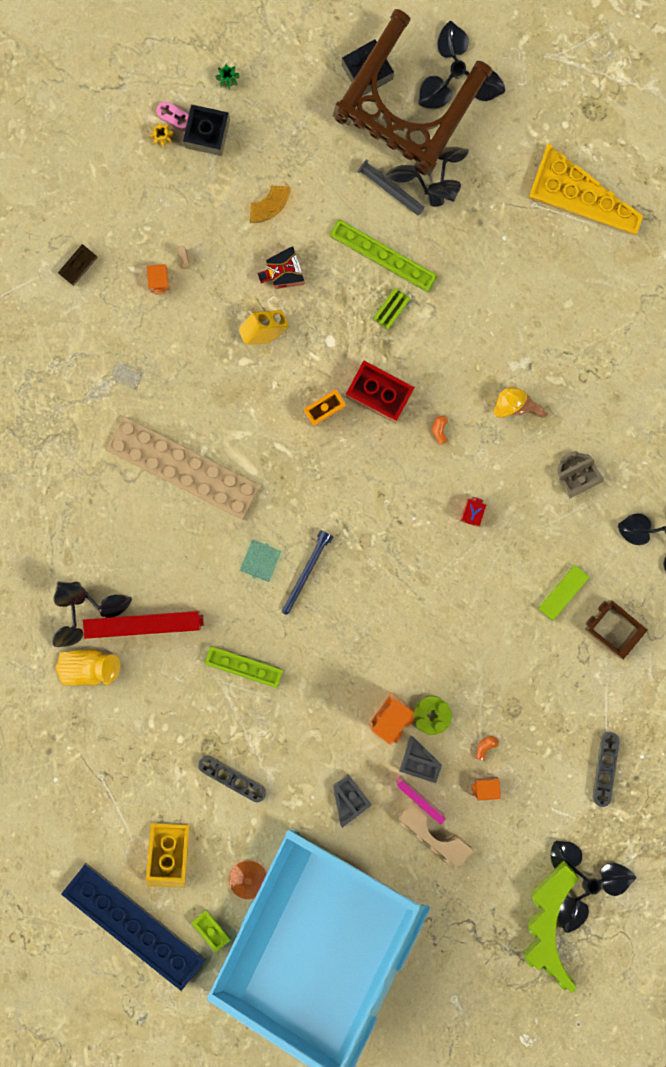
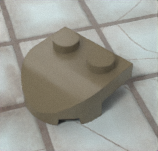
(578, 473)

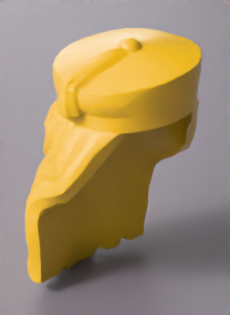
(87, 667)

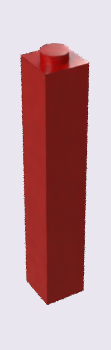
(142, 624)

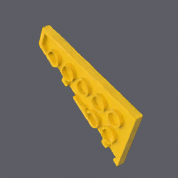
(575, 191)

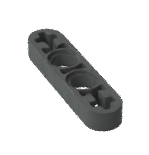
(608, 769)
(230, 782)

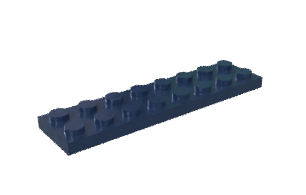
(133, 926)

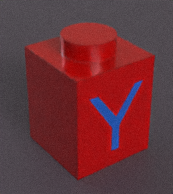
(473, 511)

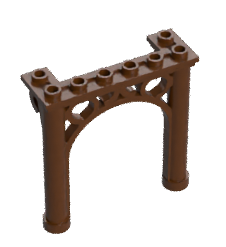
(346, 112)

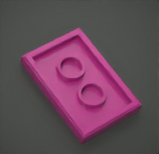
(420, 800)

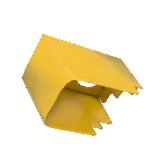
(255, 333)

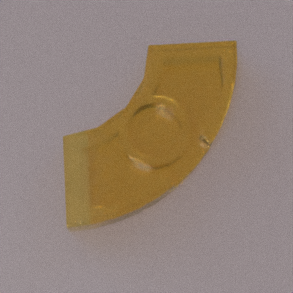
(271, 205)

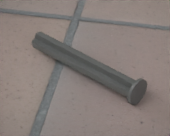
(391, 188)

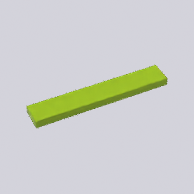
(383, 255)

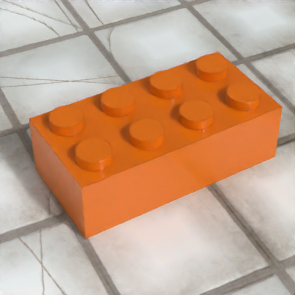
(391, 719)

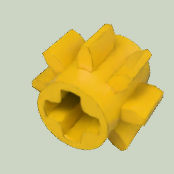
(161, 129)

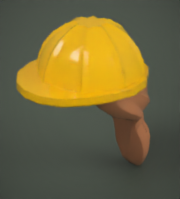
(516, 402)

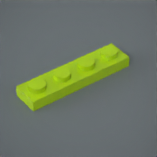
(243, 666)

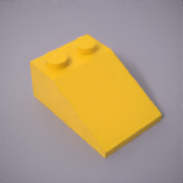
(167, 855)

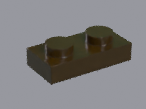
(77, 265)

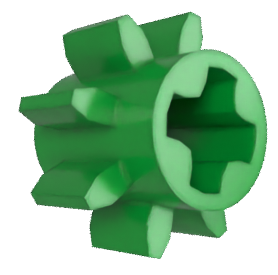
(227, 81)

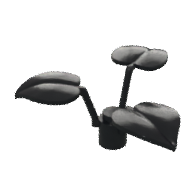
(434, 91)
(437, 191)
(636, 530)
(75, 594)
(614, 876)

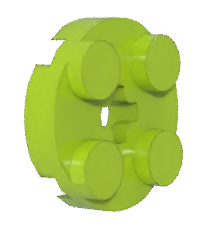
(440, 723)

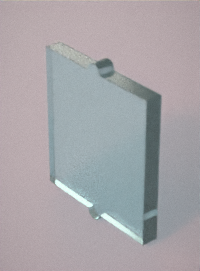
(260, 560)

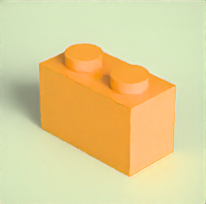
(324, 408)

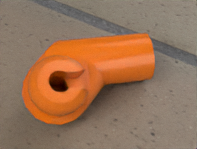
(438, 427)
(484, 745)

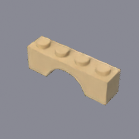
(453, 849)

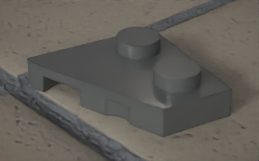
(420, 762)
(349, 800)

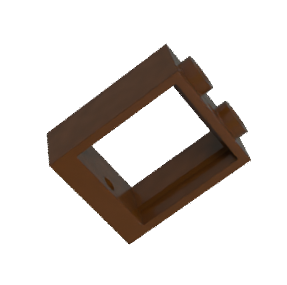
(631, 640)

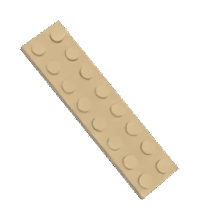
(183, 468)

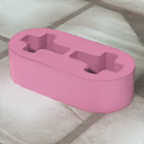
(171, 120)

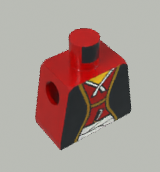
(283, 270)

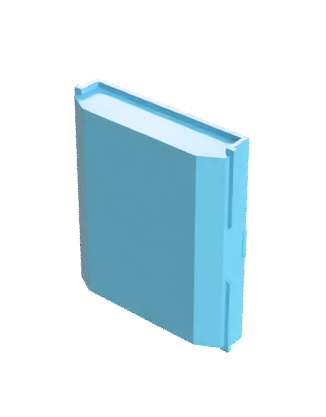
(317, 955)

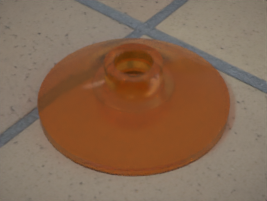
(244, 870)

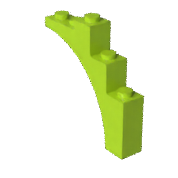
(550, 896)

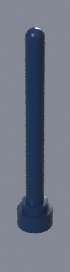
(323, 539)

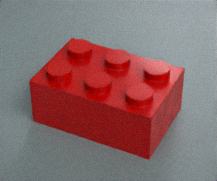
(379, 391)

